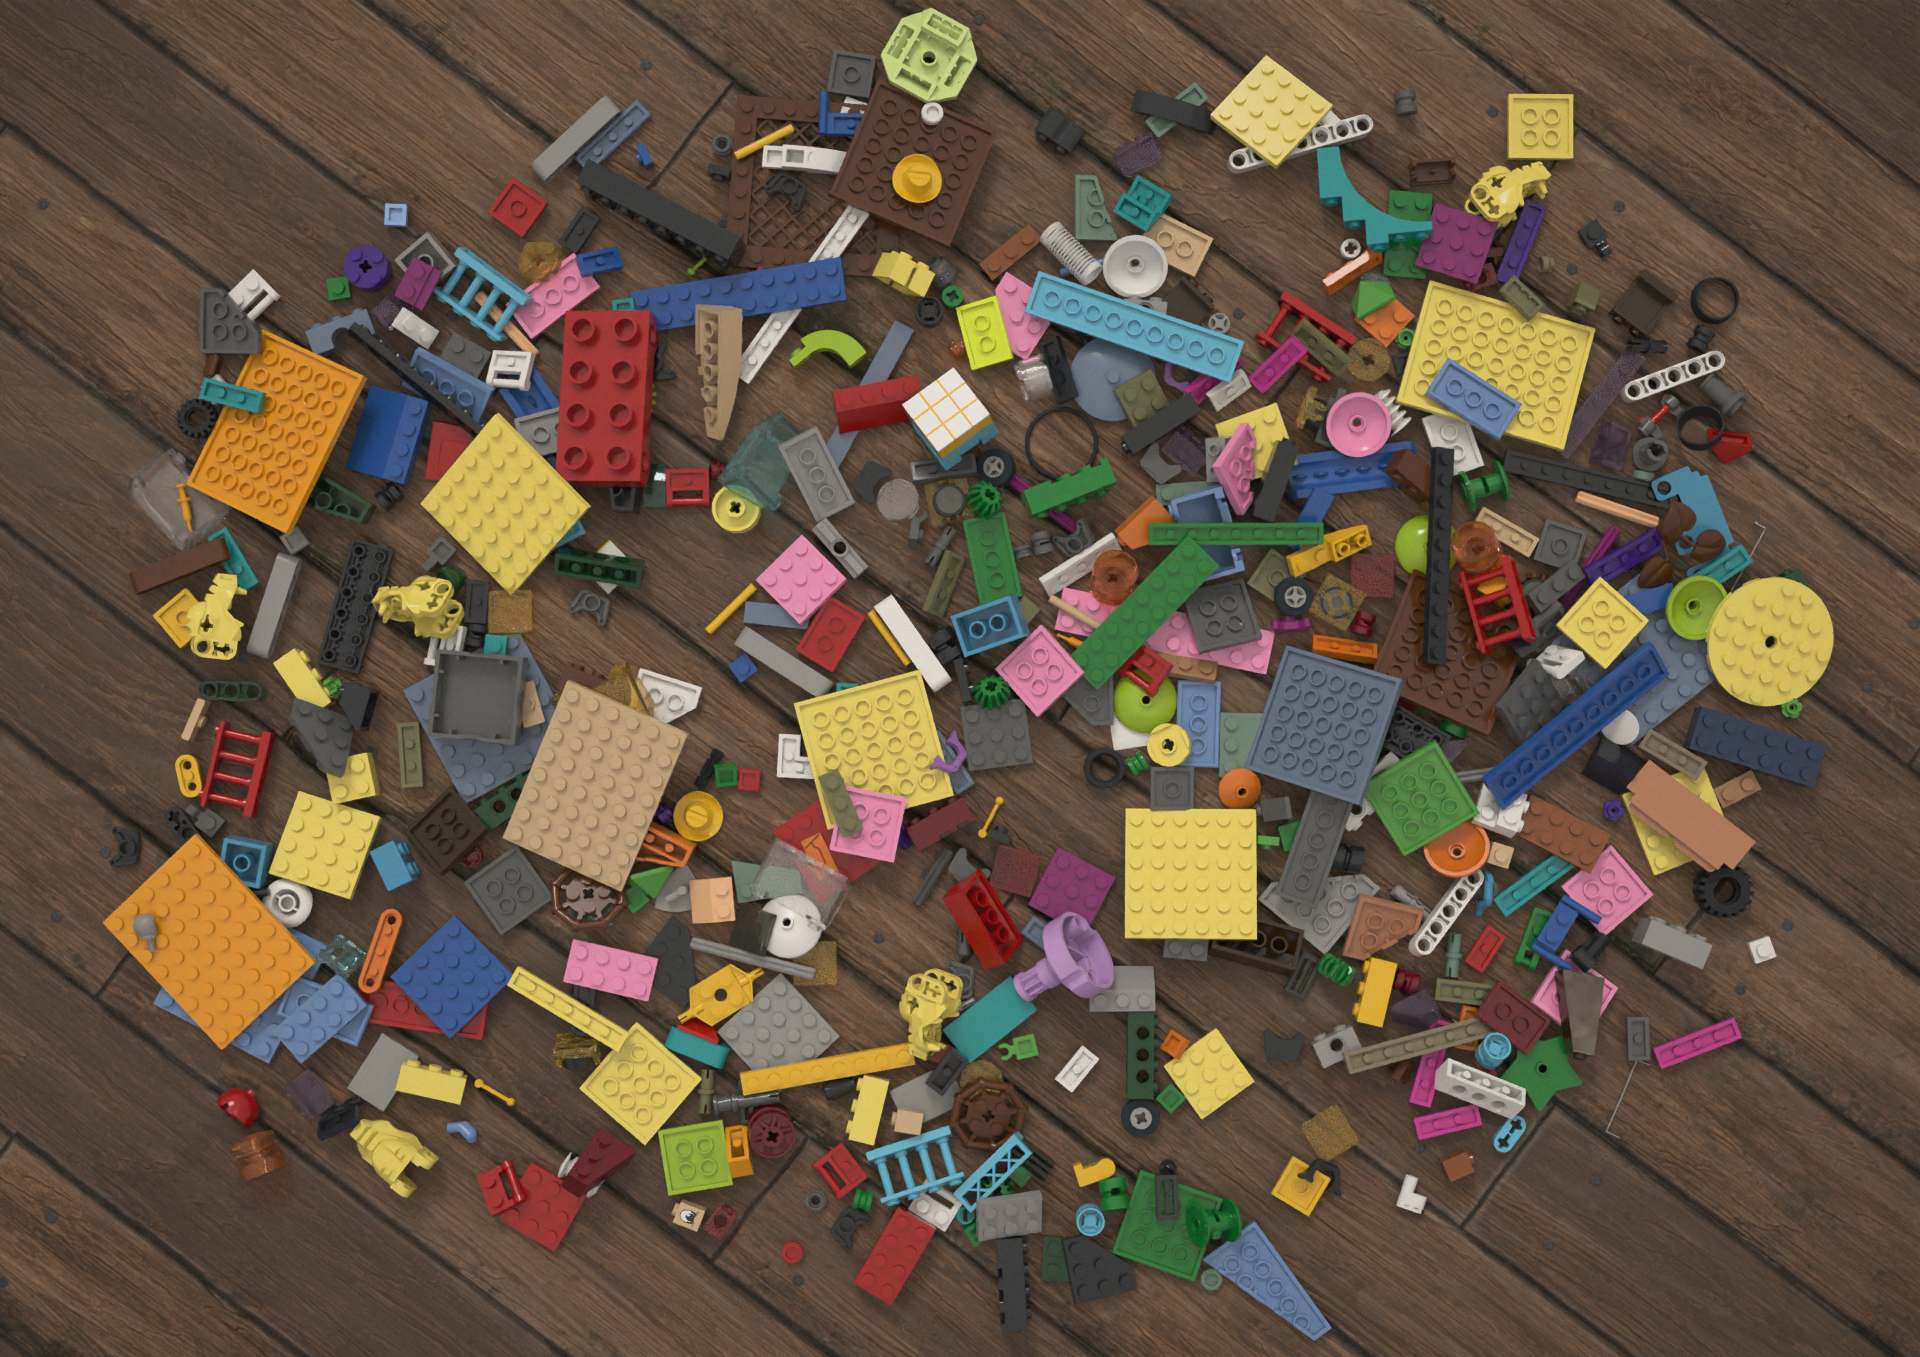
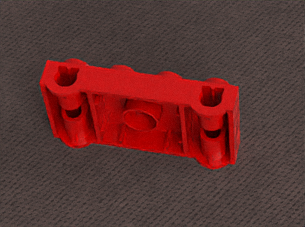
(606, 398)

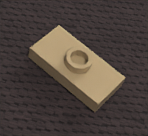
(532, 708)
(196, 720)

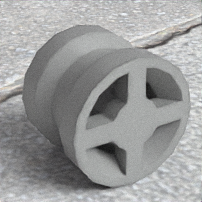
(1221, 321)

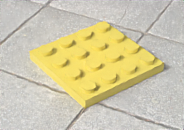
(1271, 112)
(325, 845)
(1660, 850)
(641, 1083)

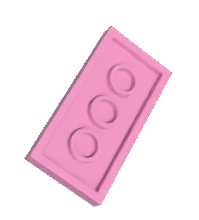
(554, 298)
(611, 969)

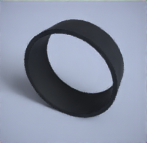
(1699, 313)
(1696, 411)

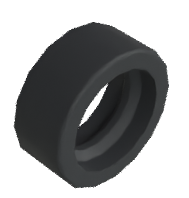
(1088, 770)

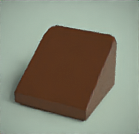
(213, 365)

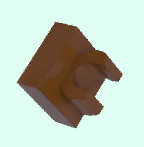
(1495, 251)
(1402, 1071)

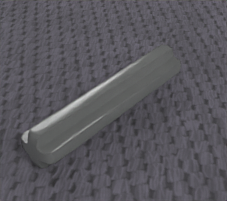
(932, 876)

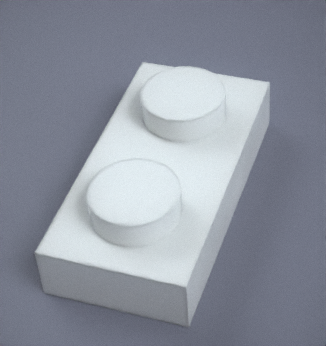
(415, 328)
(1226, 392)
(1076, 1068)

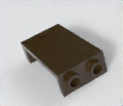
(1187, 303)

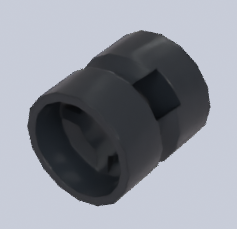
(929, 312)
(945, 645)
(1349, 858)

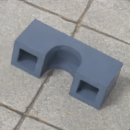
(324, 336)

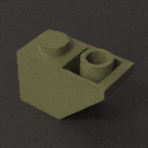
(1583, 300)

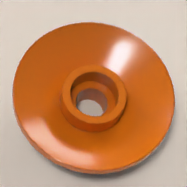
(1233, 782)

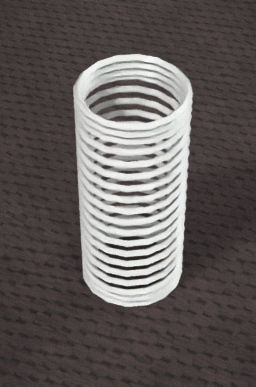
(1060, 239)

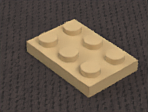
(1182, 244)

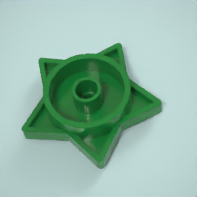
(1555, 1076)

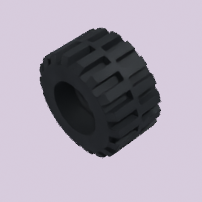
(1739, 896)

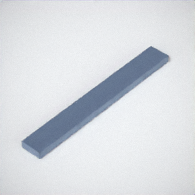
(878, 371)

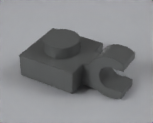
(916, 533)
(440, 552)
(208, 820)

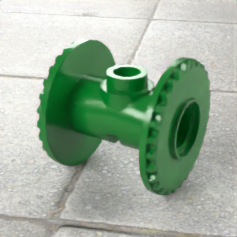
(1484, 486)
(1210, 1226)

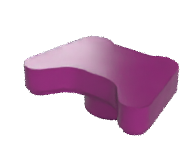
(1290, 624)

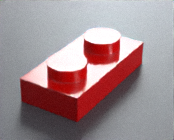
(1484, 948)

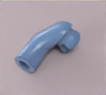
(464, 1129)

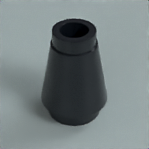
(838, 1087)

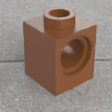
(1457, 1165)

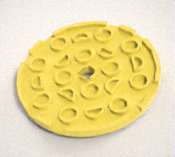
(1739, 633)

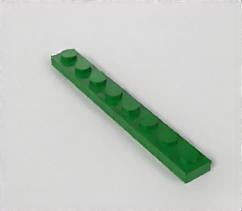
(1236, 533)

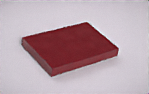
(1512, 1016)

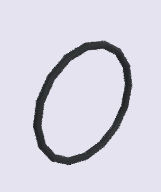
(1055, 409)

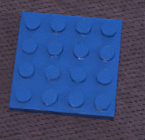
(452, 977)

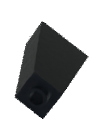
(1160, 425)
(1274, 480)

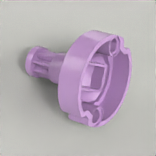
(1072, 958)

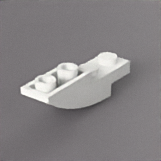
(803, 159)

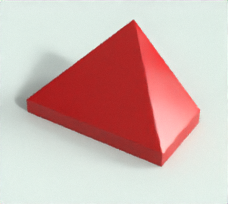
(1731, 445)
(700, 1029)

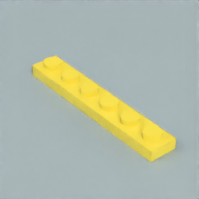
(568, 1008)

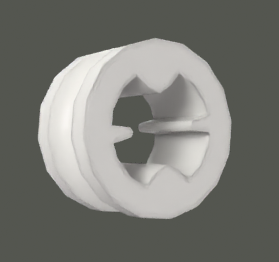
(1355, 253)

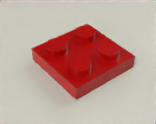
(517, 208)

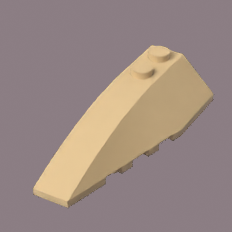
(720, 350)

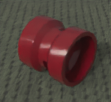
(1363, 623)
(1406, 981)

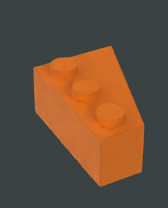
(666, 847)

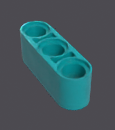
(697, 1048)

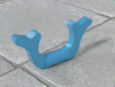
(1488, 892)

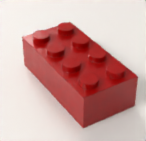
(894, 1254)

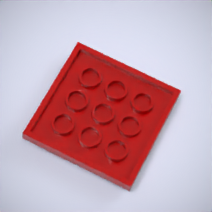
(811, 822)

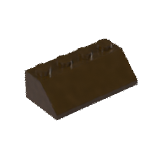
(1273, 951)

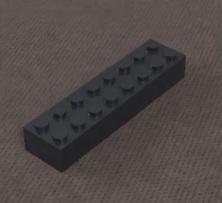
(661, 213)

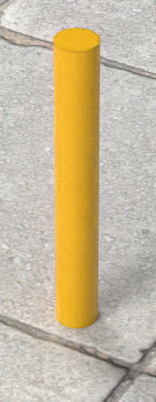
(763, 141)
(731, 608)
(889, 637)

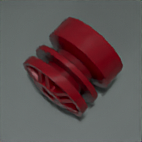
(767, 1119)

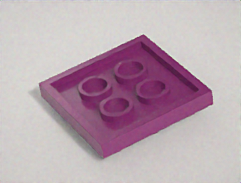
(1457, 244)
(1071, 887)

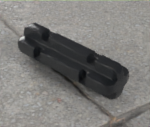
(708, 768)

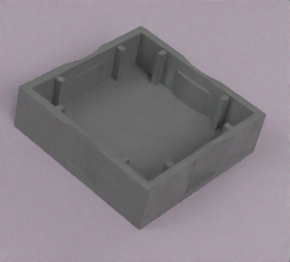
(478, 697)

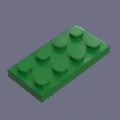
(1401, 257)
(992, 557)

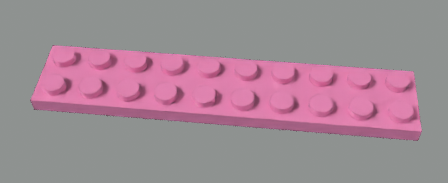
(1171, 637)

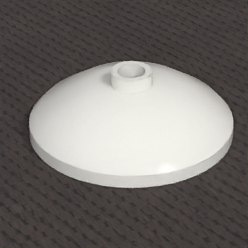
(1136, 279)
(790, 940)

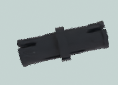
(1646, 345)

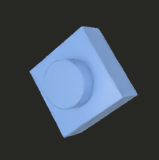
(396, 215)

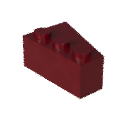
(939, 823)
(597, 1162)

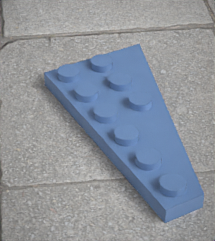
(1265, 1276)

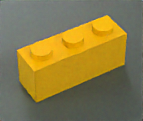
(1374, 991)

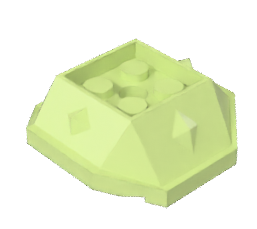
(935, 37)

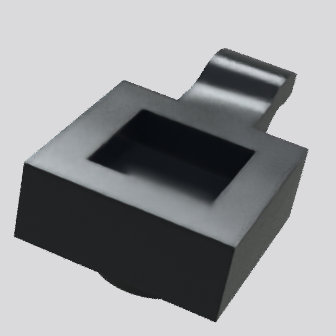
(1594, 236)

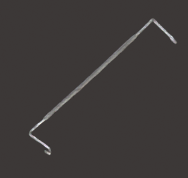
(1750, 555)
(1620, 1099)

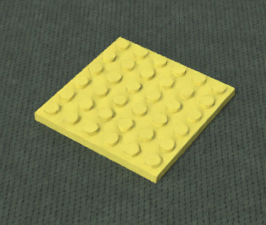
(505, 504)
(877, 739)
(1191, 874)

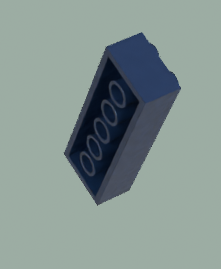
(1754, 747)

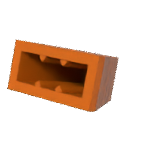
(1135, 528)

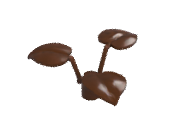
(1677, 520)

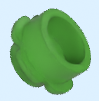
(1400, 338)
(1787, 712)

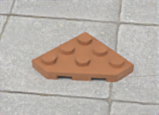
(1379, 925)

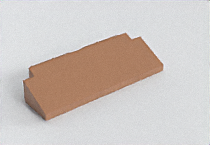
(1677, 811)

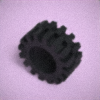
(184, 418)

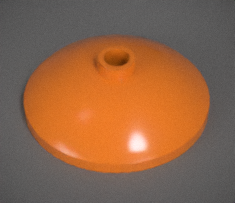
(1465, 838)

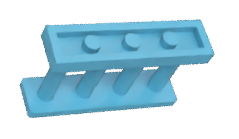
(501, 284)
(899, 1150)

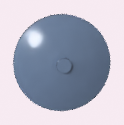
(1099, 370)

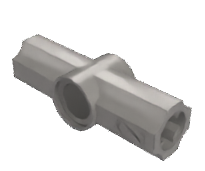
(830, 537)

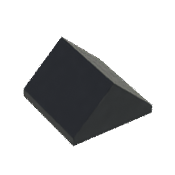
(1611, 766)

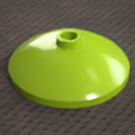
(1411, 545)
(1693, 621)
(1141, 716)

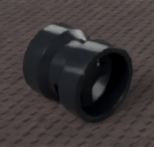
(1700, 339)
(393, 493)
(474, 640)

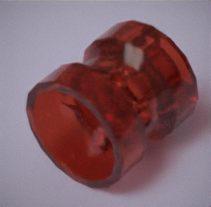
(473, 859)

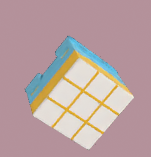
(949, 418)

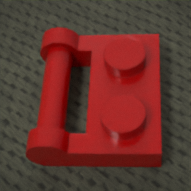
(688, 480)
(1151, 664)
(844, 1165)
(495, 1190)

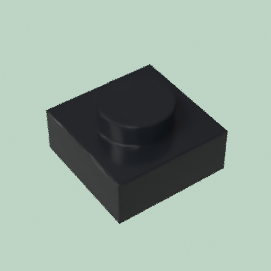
(719, 173)

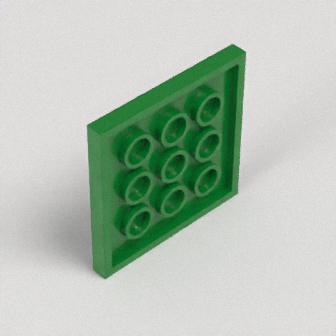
(1164, 1241)

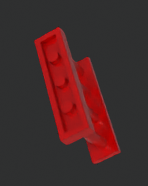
(1324, 325)
(1518, 609)
(255, 783)

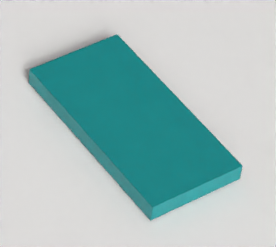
(989, 1020)

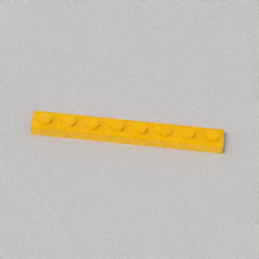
(826, 1068)

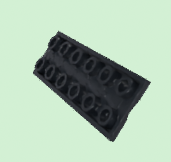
(353, 610)
(1410, 733)

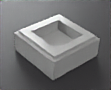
(295, 541)

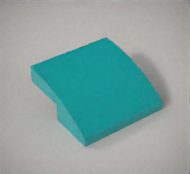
(1143, 203)

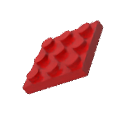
(547, 1209)

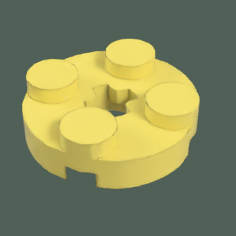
(1157, 741)

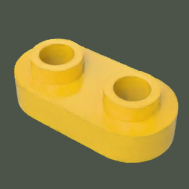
(186, 776)

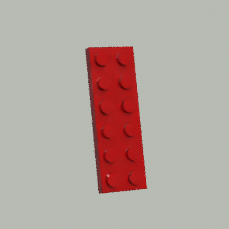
(397, 1009)

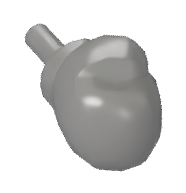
(145, 927)

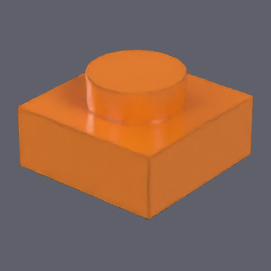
(1175, 1044)

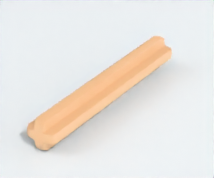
(511, 330)
(1616, 509)

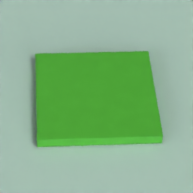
(1420, 798)

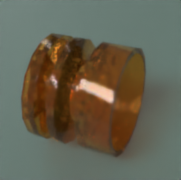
(1476, 548)
(1113, 567)
(257, 1155)

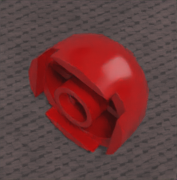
(240, 1105)

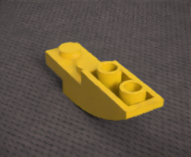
(1334, 547)

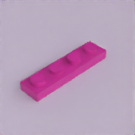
(1696, 1042)
(1424, 1079)

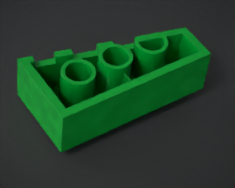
(1069, 490)

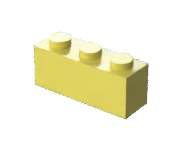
(303, 679)
(431, 1081)
(867, 1109)

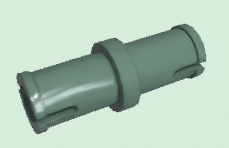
(1453, 954)

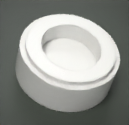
(932, 113)

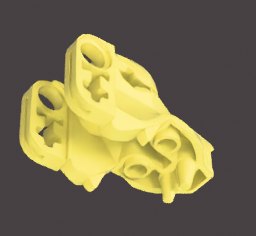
(1503, 190)
(424, 603)
(223, 626)
(926, 1007)
(390, 1152)

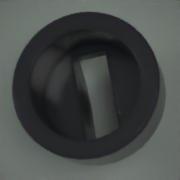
(1168, 1163)

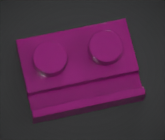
(418, 283)

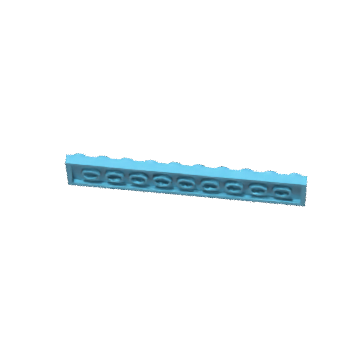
(1134, 327)

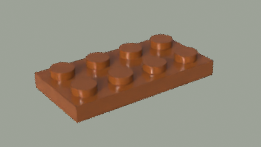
(1562, 834)

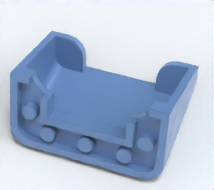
(1210, 506)

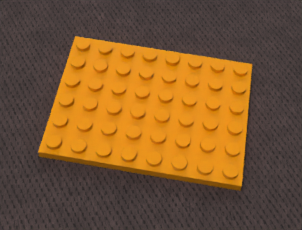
(275, 457)
(214, 942)

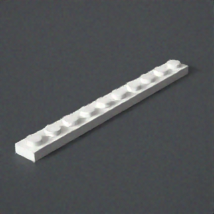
(780, 322)

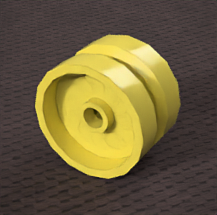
(730, 521)

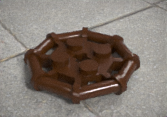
(585, 907)
(976, 1107)

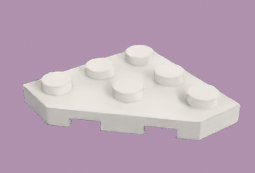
(670, 696)

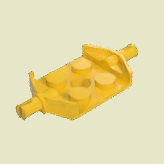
(738, 989)

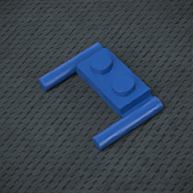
(836, 123)
(1557, 928)

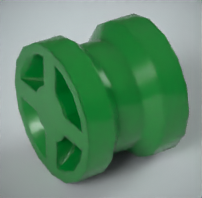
(952, 301)
(1137, 764)
(863, 1200)

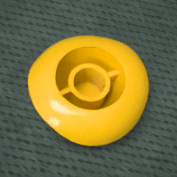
(917, 178)
(698, 816)

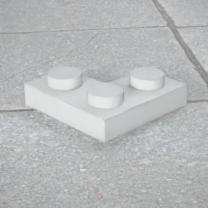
(789, 760)

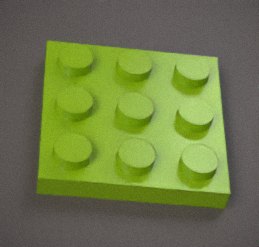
(695, 1157)

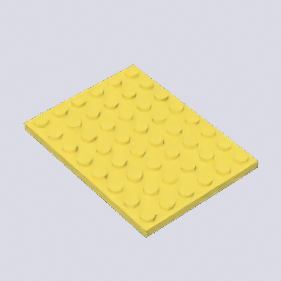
(1528, 360)

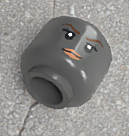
(943, 270)

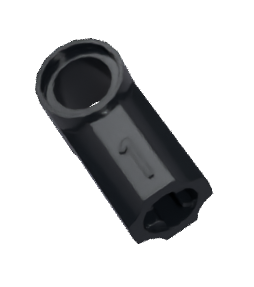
(1586, 954)

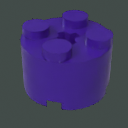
(374, 278)

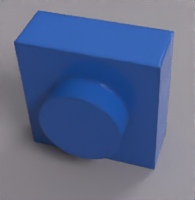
(644, 157)
(743, 667)

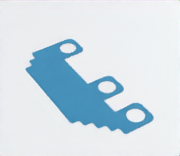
(1700, 497)

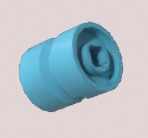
(1493, 1050)
(1089, 1219)

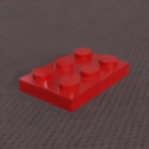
(830, 633)

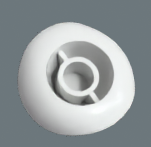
(289, 902)

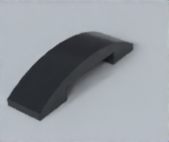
(1173, 110)

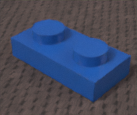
(599, 262)

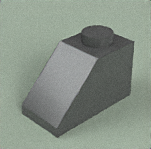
(1274, 809)

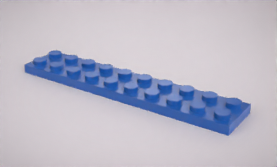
(753, 292)
(1575, 725)

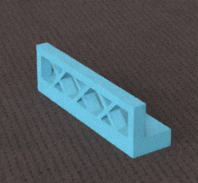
(975, 1178)

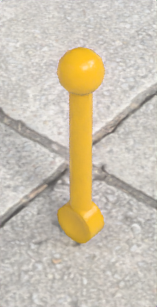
(982, 833)
(479, 1083)

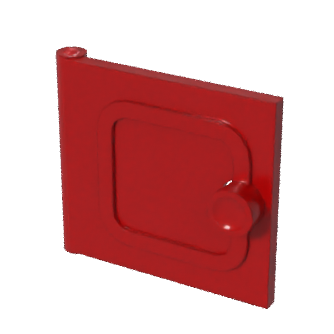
(446, 446)

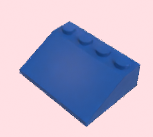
(389, 435)

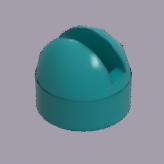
(970, 1216)

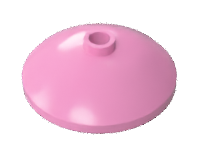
(1366, 436)

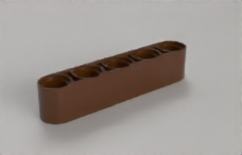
(180, 566)

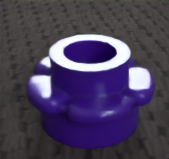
(1607, 810)
(664, 814)

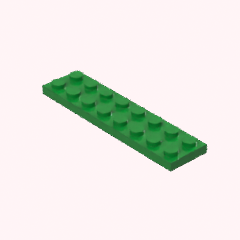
(1144, 611)

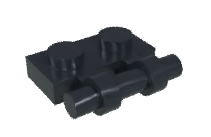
(339, 1118)

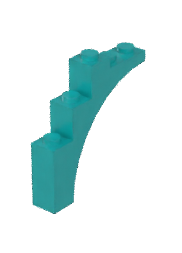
(1357, 212)

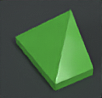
(1371, 297)
(650, 881)

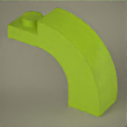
(828, 341)

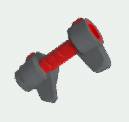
(1649, 426)

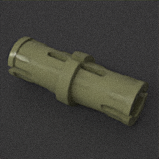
(706, 1090)

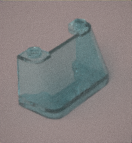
(758, 466)

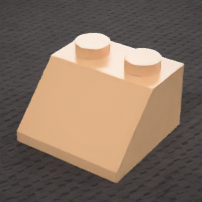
(712, 900)

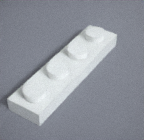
(1077, 566)

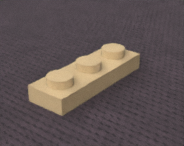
(1508, 533)

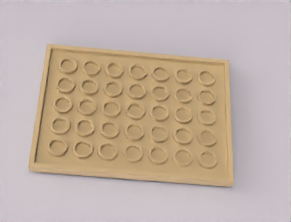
(595, 785)

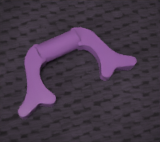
(1168, 379)
(961, 756)

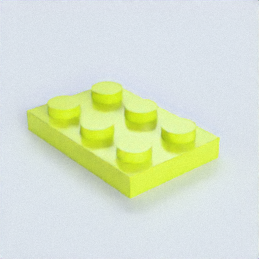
(984, 333)

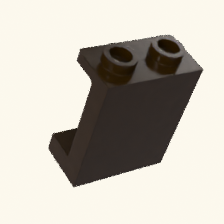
(1642, 304)

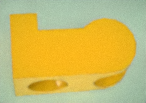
(1091, 1173)

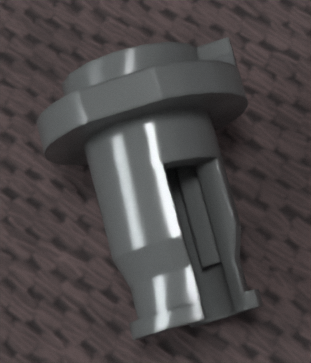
(1725, 398)
(1643, 456)

